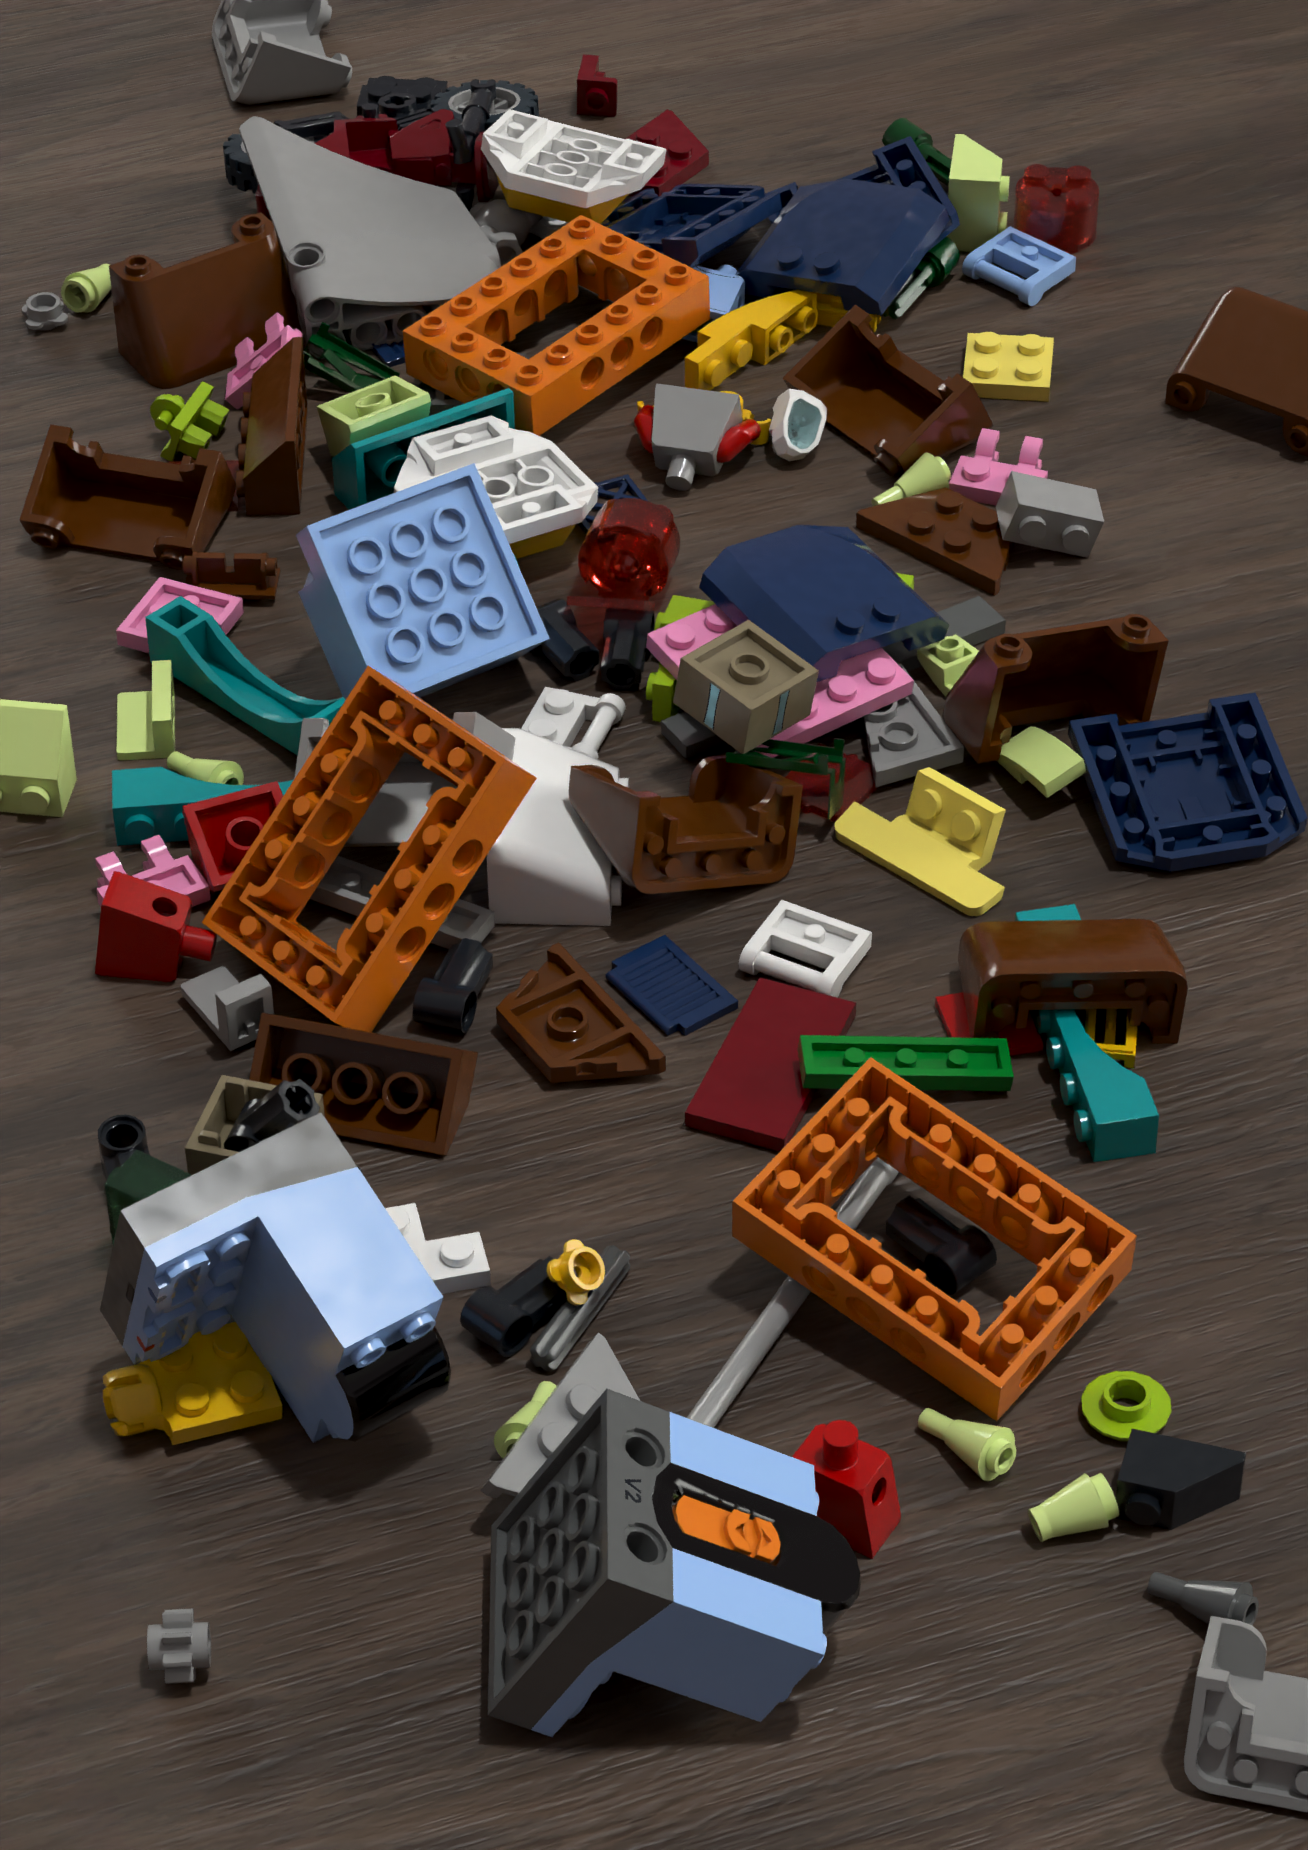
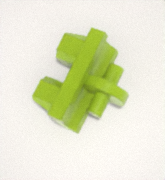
(188, 423)

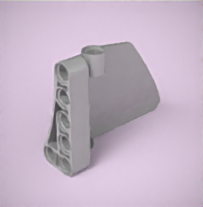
(360, 241)

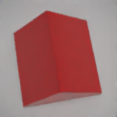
(226, 827)

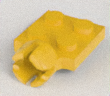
(194, 1392)

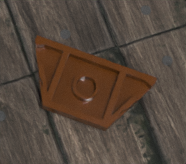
(945, 533)
(574, 1025)

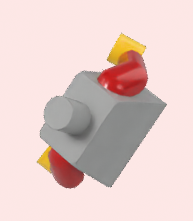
(695, 431)

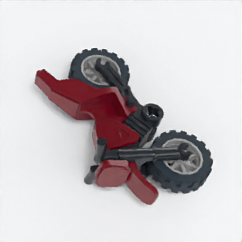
(408, 142)

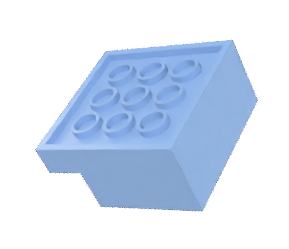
(418, 587)

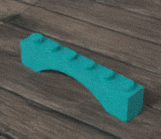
(218, 670)
(151, 802)
(1108, 1100)

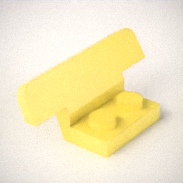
(935, 843)

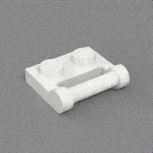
(561, 714)
(808, 938)

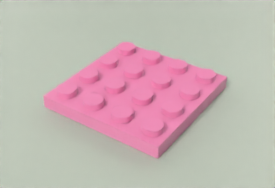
(858, 689)

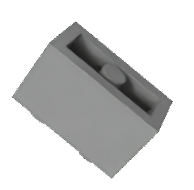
(1049, 514)

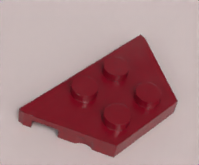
(683, 156)

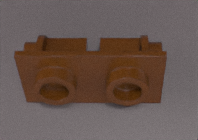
(250, 578)

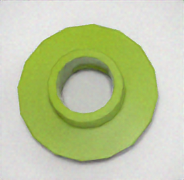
(1117, 1420)

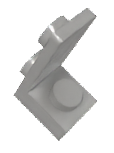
(230, 1006)

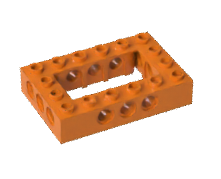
(652, 309)
(318, 817)
(882, 1116)

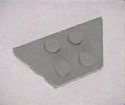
(570, 1400)

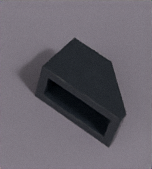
(1175, 1479)

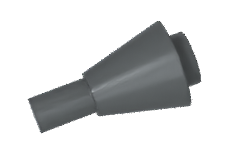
(1207, 1597)

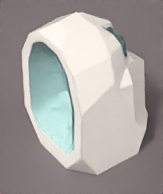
(796, 424)

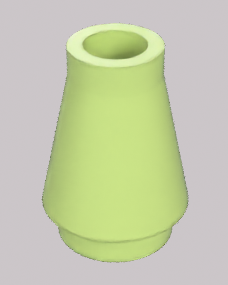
(86, 288)
(1076, 1508)

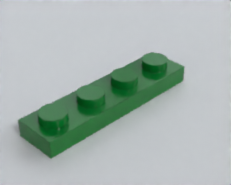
(921, 1061)

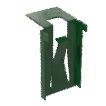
(338, 351)
(798, 751)

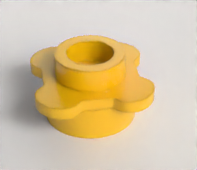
(588, 1267)

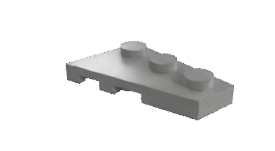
(909, 738)

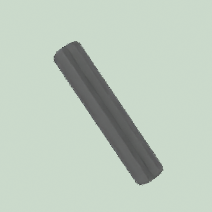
(572, 1320)

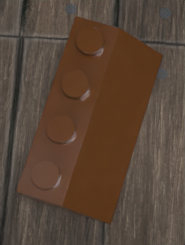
(274, 435)
(370, 1081)

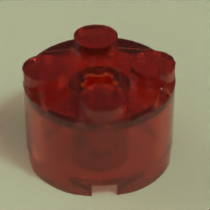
(1057, 206)
(629, 549)

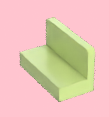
(148, 718)

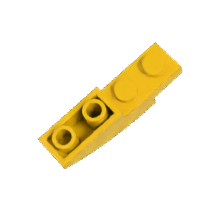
(749, 333)

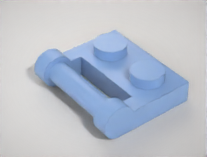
(1023, 255)

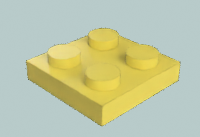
(1009, 366)

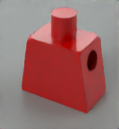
(147, 931)
(852, 1485)

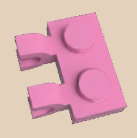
(248, 361)
(984, 477)
(160, 869)

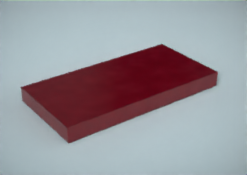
(756, 1079)

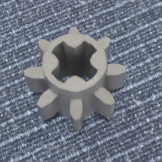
(179, 1646)

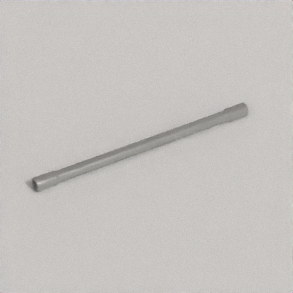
(783, 1306)

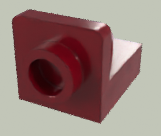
(595, 92)

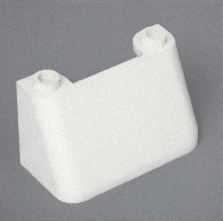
(546, 858)

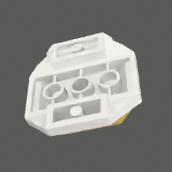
(565, 168)
(527, 478)

